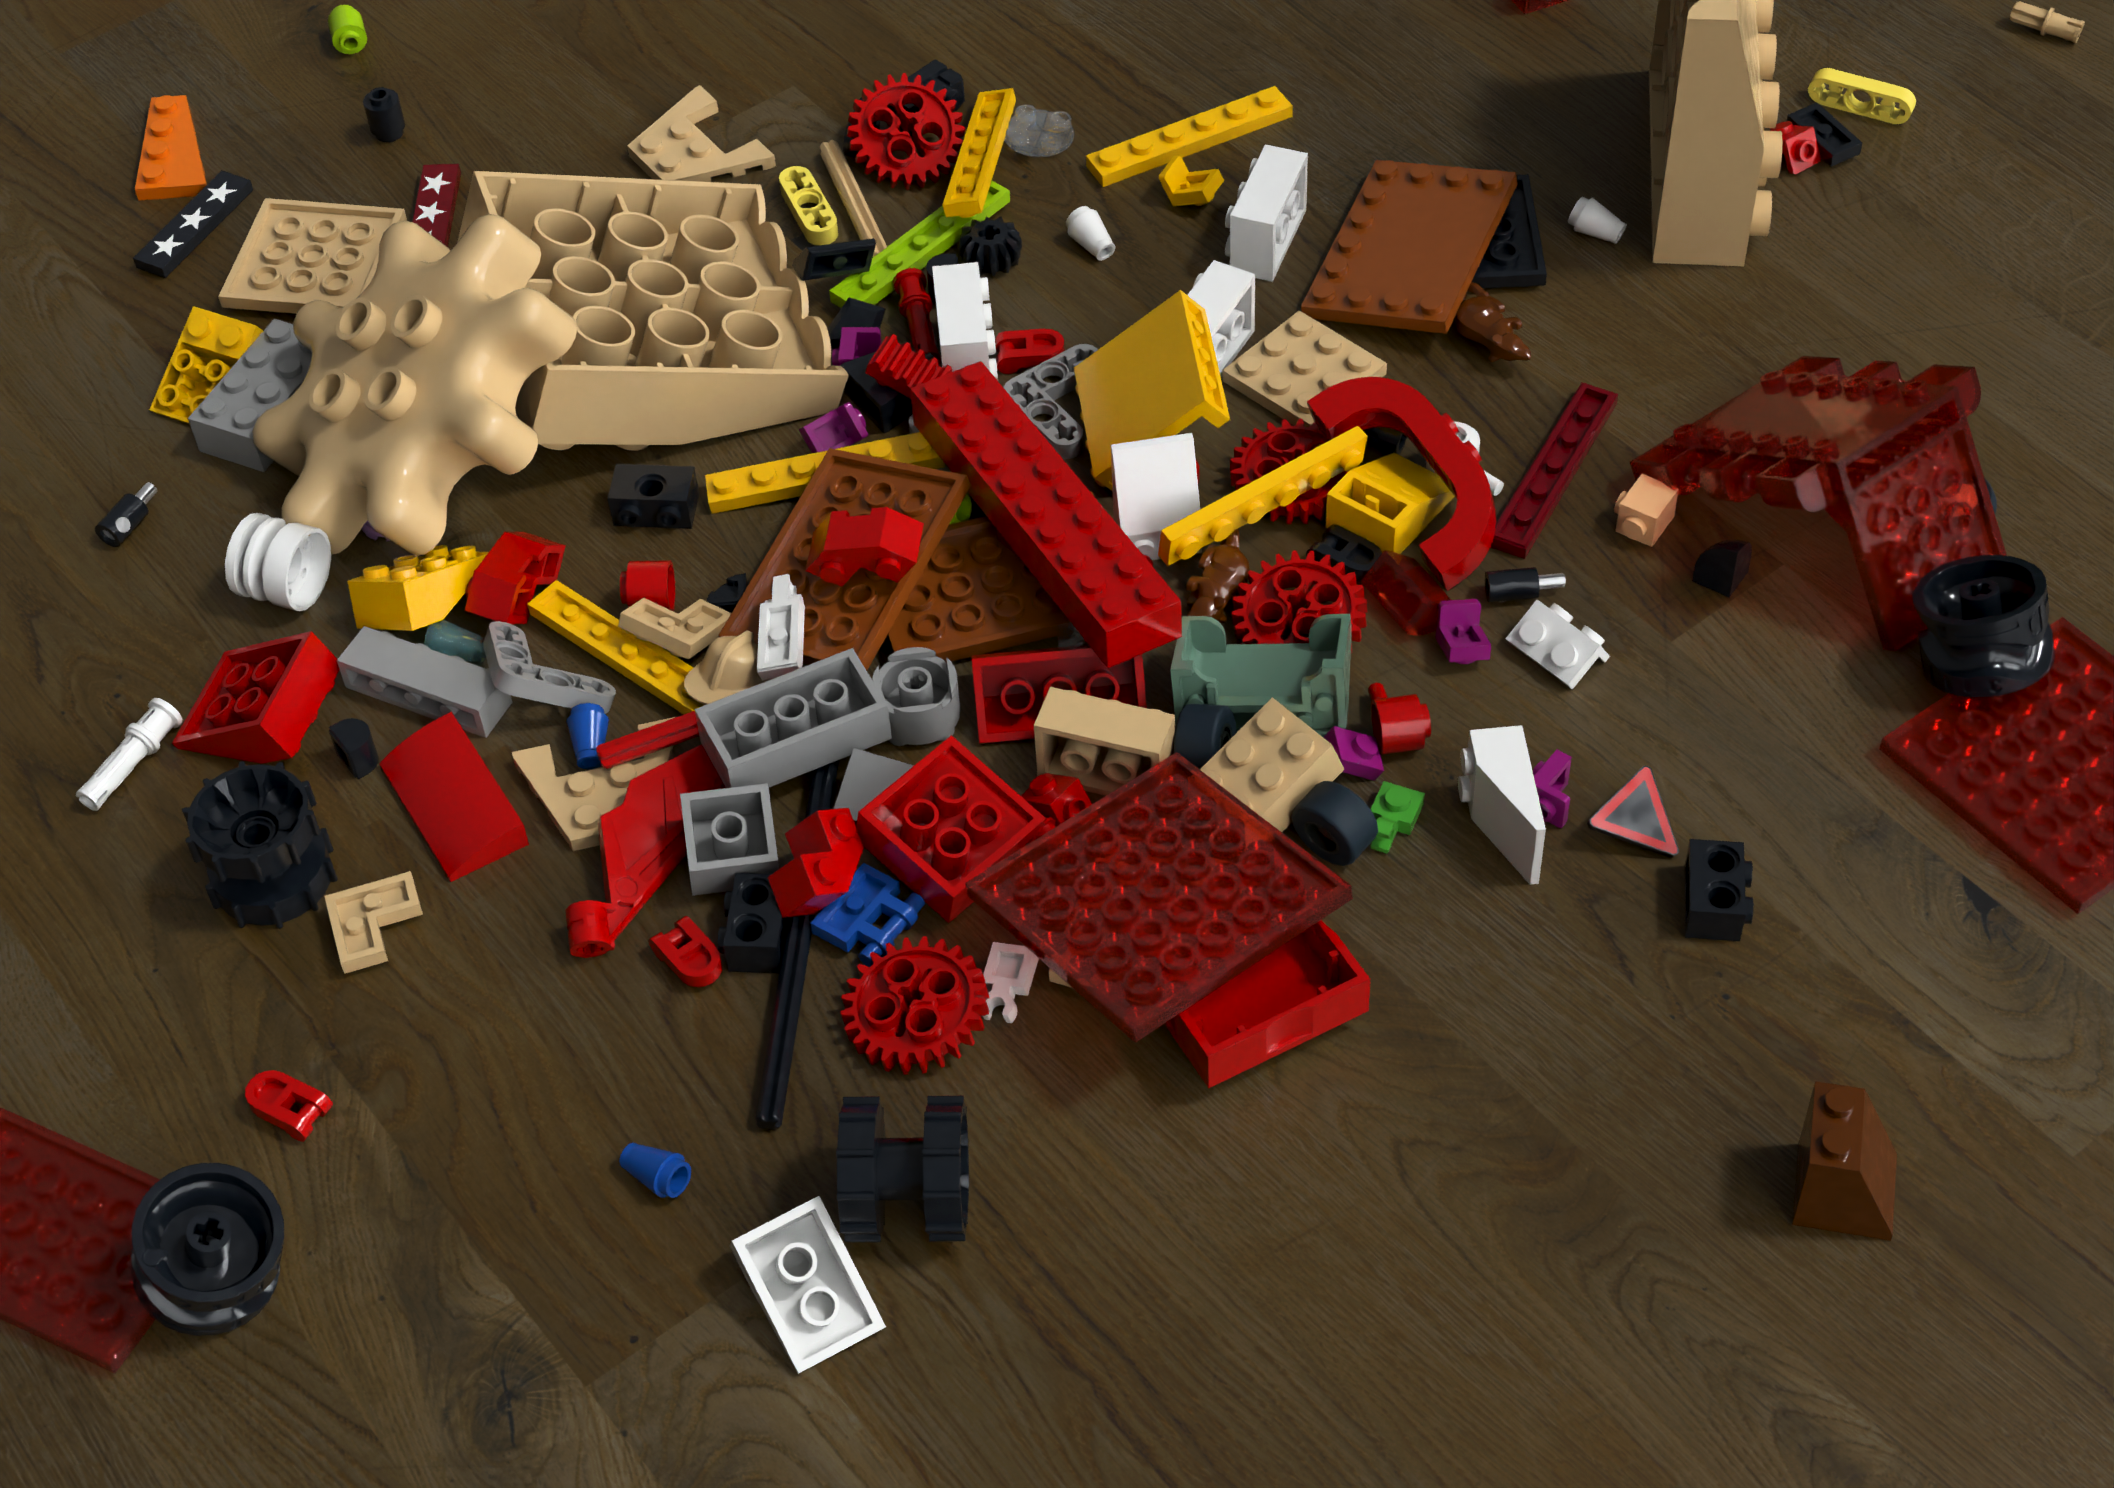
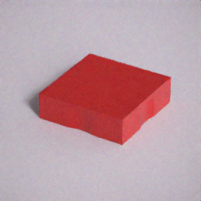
(1273, 1006)

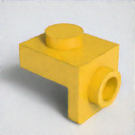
(1189, 187)

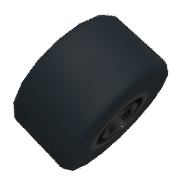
(1203, 731)
(1334, 823)

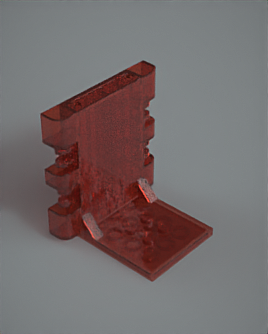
(1867, 449)

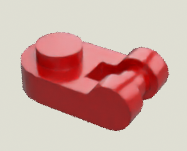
(1026, 348)
(696, 962)
(274, 1093)

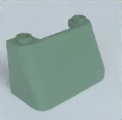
(1301, 676)

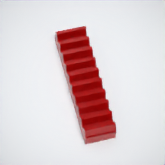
(903, 368)

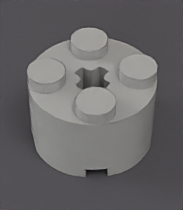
(919, 696)

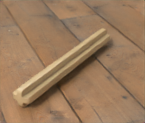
(851, 194)

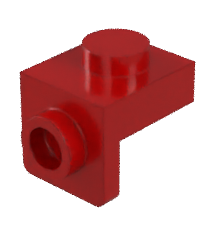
(1798, 146)
(1057, 796)

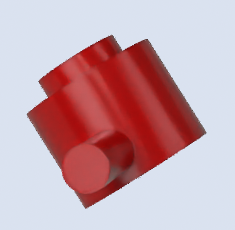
(650, 581)
(1398, 721)

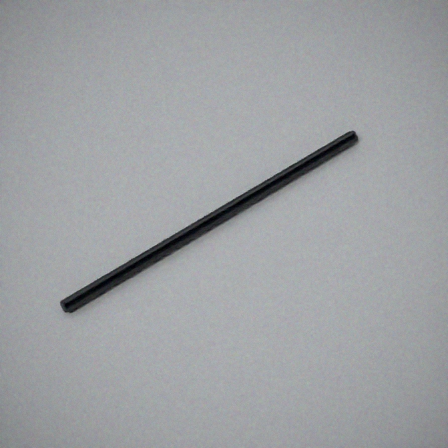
(790, 982)

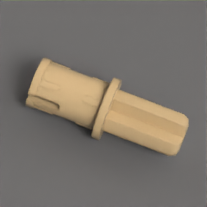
(2047, 21)

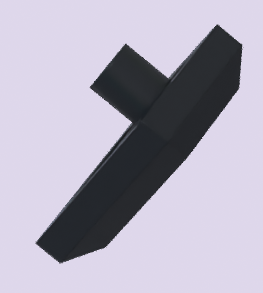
(854, 314)

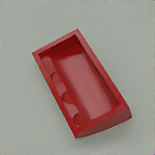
(453, 798)

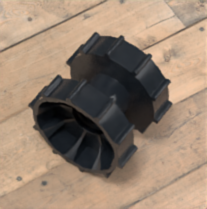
(260, 844)
(903, 1169)

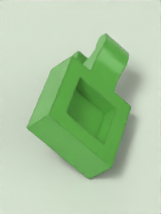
(1395, 811)

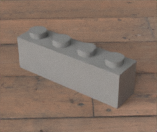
(422, 680)

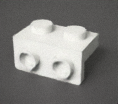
(1556, 644)

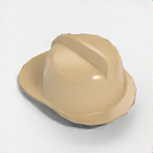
(725, 670)

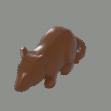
(1483, 323)
(1222, 572)

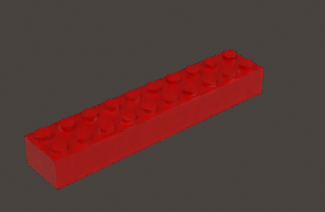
(1047, 515)

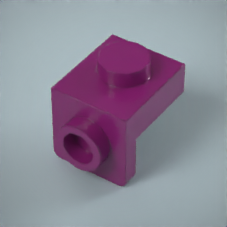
(856, 343)
(835, 429)
(1460, 631)
(1357, 752)
(1550, 781)

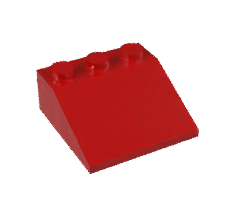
(260, 700)
(946, 825)

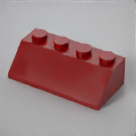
(1015, 684)

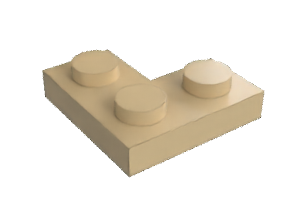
(679, 633)
(360, 913)

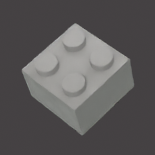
(728, 835)

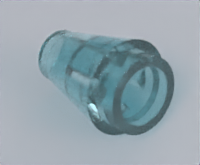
(455, 641)

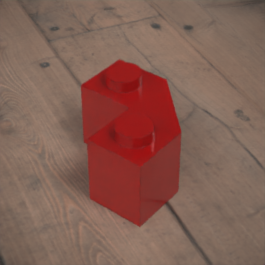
(878, 542)
(509, 576)
(824, 862)

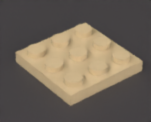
(1298, 364)

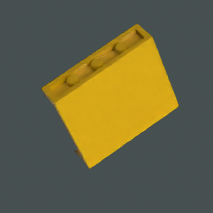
(1150, 382)

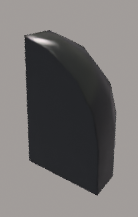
(1723, 566)

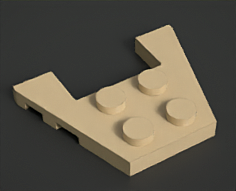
(682, 152)
(582, 797)

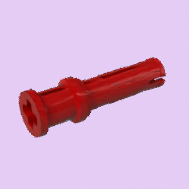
(916, 308)

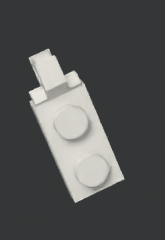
(781, 630)

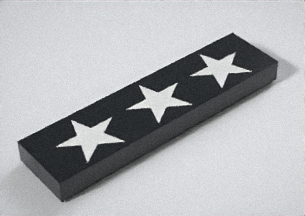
(193, 224)

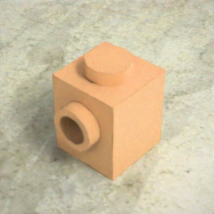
(1645, 510)

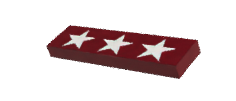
(437, 199)

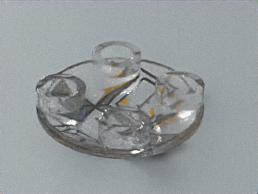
(1039, 132)

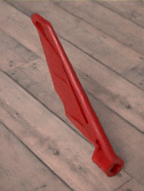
(639, 849)

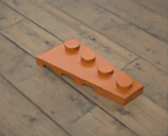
(170, 152)

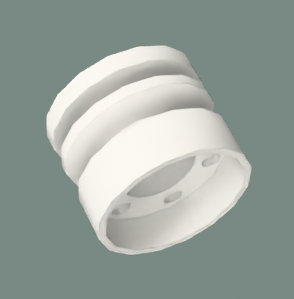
(278, 561)

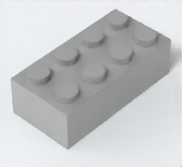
(256, 382)
(794, 722)

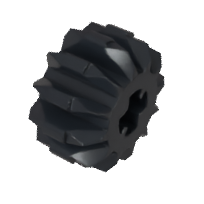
(991, 244)

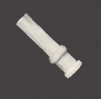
(140, 740)

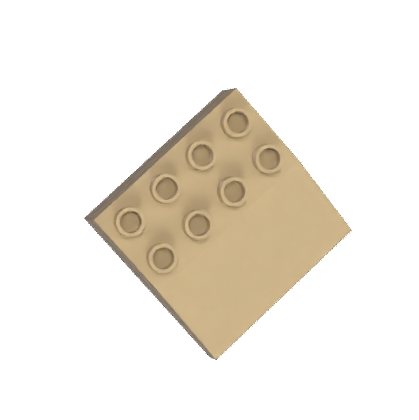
(1710, 129)
(675, 307)

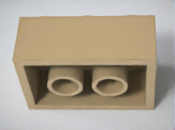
(1099, 739)
(1274, 763)

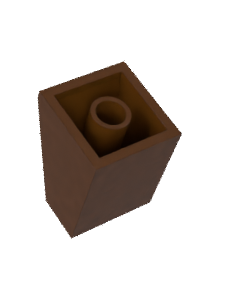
(1844, 1165)

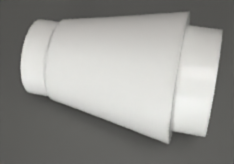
(1596, 221)
(1089, 231)

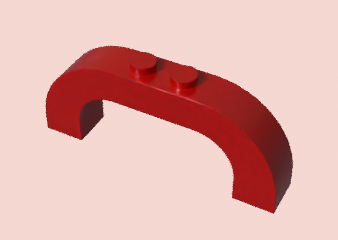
(1384, 402)

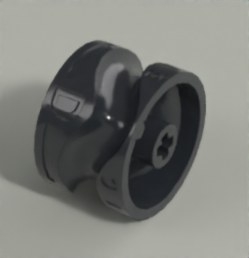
(1984, 626)
(206, 1248)

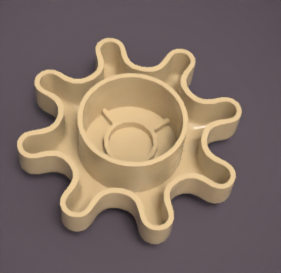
(414, 384)

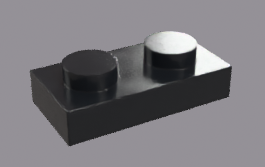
(1833, 139)

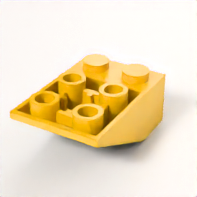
(200, 360)
(1387, 501)
(413, 589)

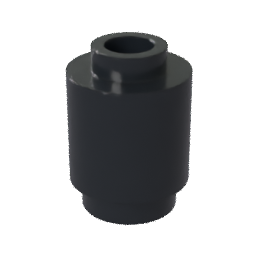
(384, 114)

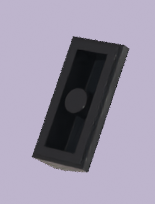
(834, 259)

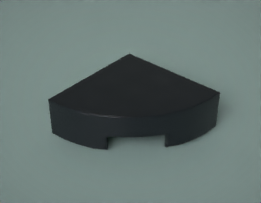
(729, 594)

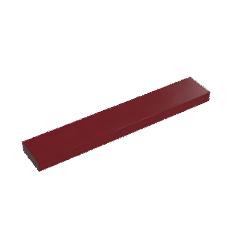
(1553, 470)

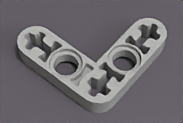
(1042, 397)
(517, 676)

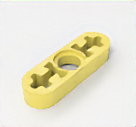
(1875, 89)
(808, 216)

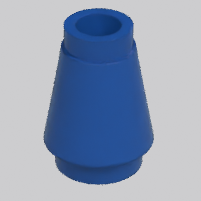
(587, 730)
(657, 1169)

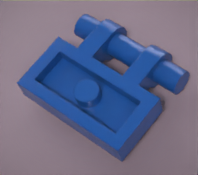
(853, 914)

